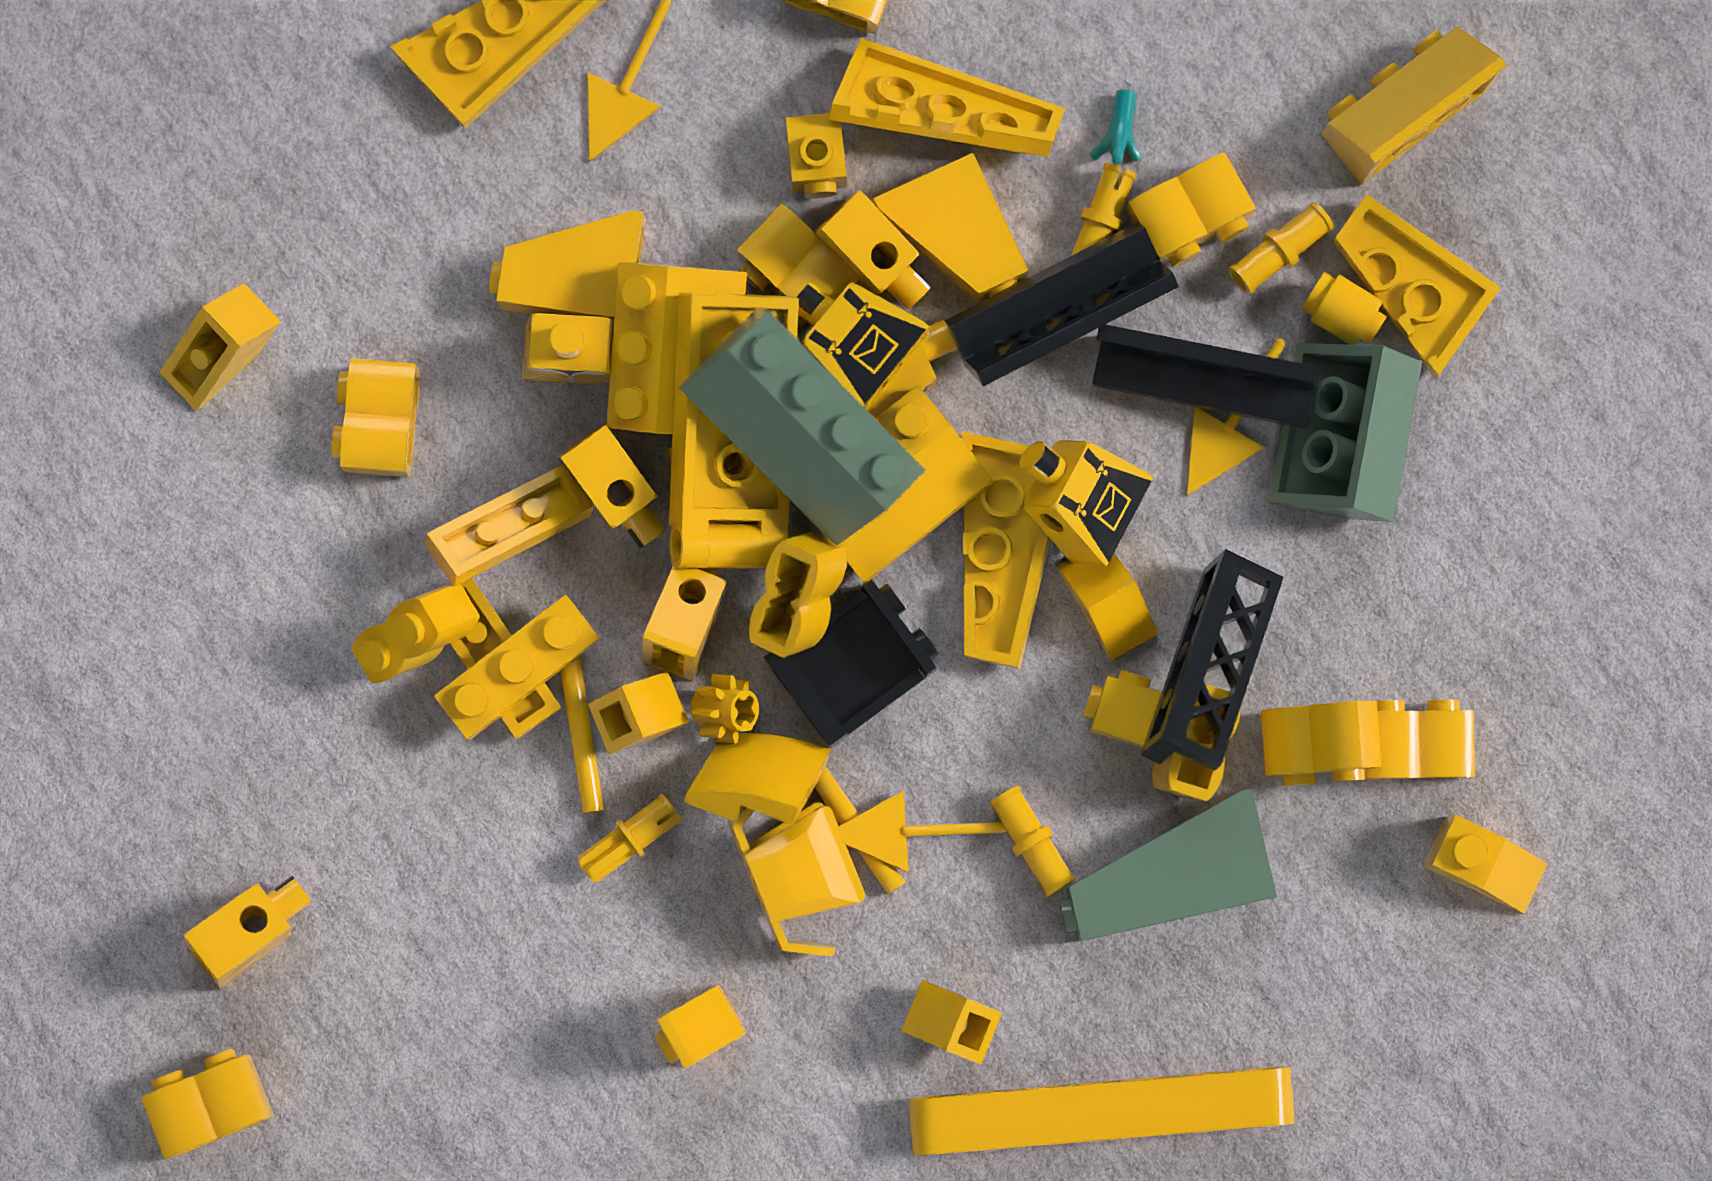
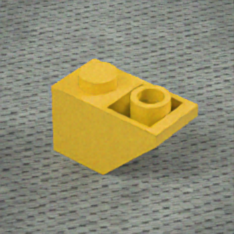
(698, 1028)

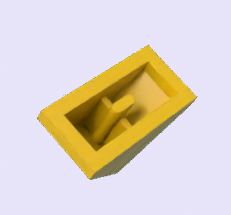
(1110, 604)

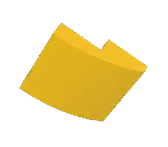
(759, 773)

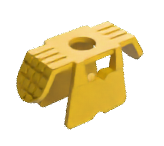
(799, 871)

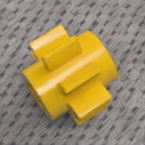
(724, 708)

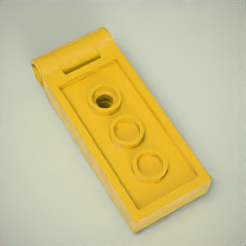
(717, 513)

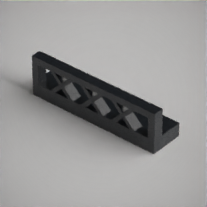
(1060, 304)
(1205, 376)
(1193, 656)

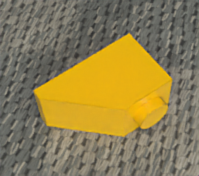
(219, 345)
(1485, 863)

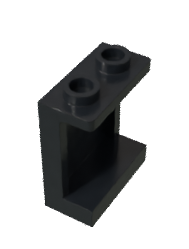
(857, 665)

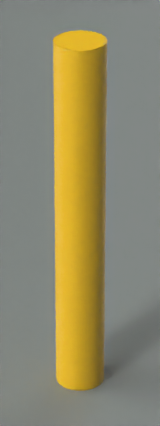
(582, 737)
(844, 811)

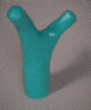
(1120, 133)

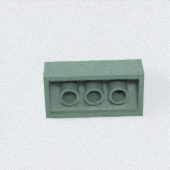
(801, 427)

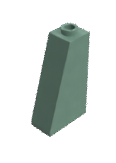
(1185, 872)

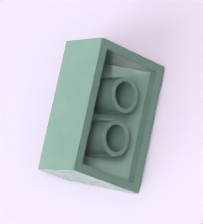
(1356, 434)

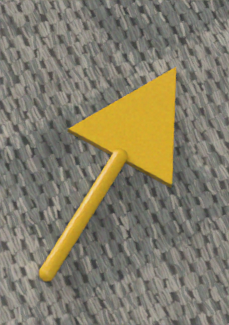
(613, 108)
(1217, 444)
(884, 833)

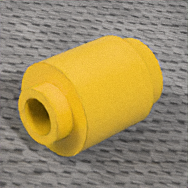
(1344, 309)

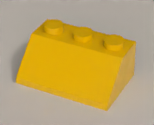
(1410, 101)
(647, 339)
(949, 483)

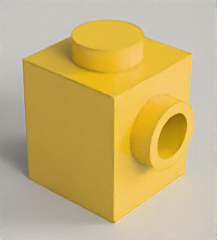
(816, 155)
(648, 707)
(1122, 708)
(941, 1017)

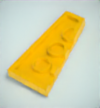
(934, 101)
(1001, 556)

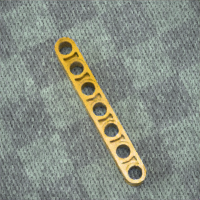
(1101, 1110)

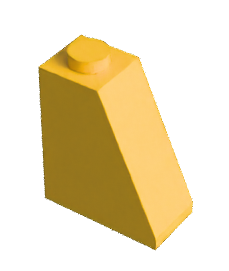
(957, 227)
(569, 268)

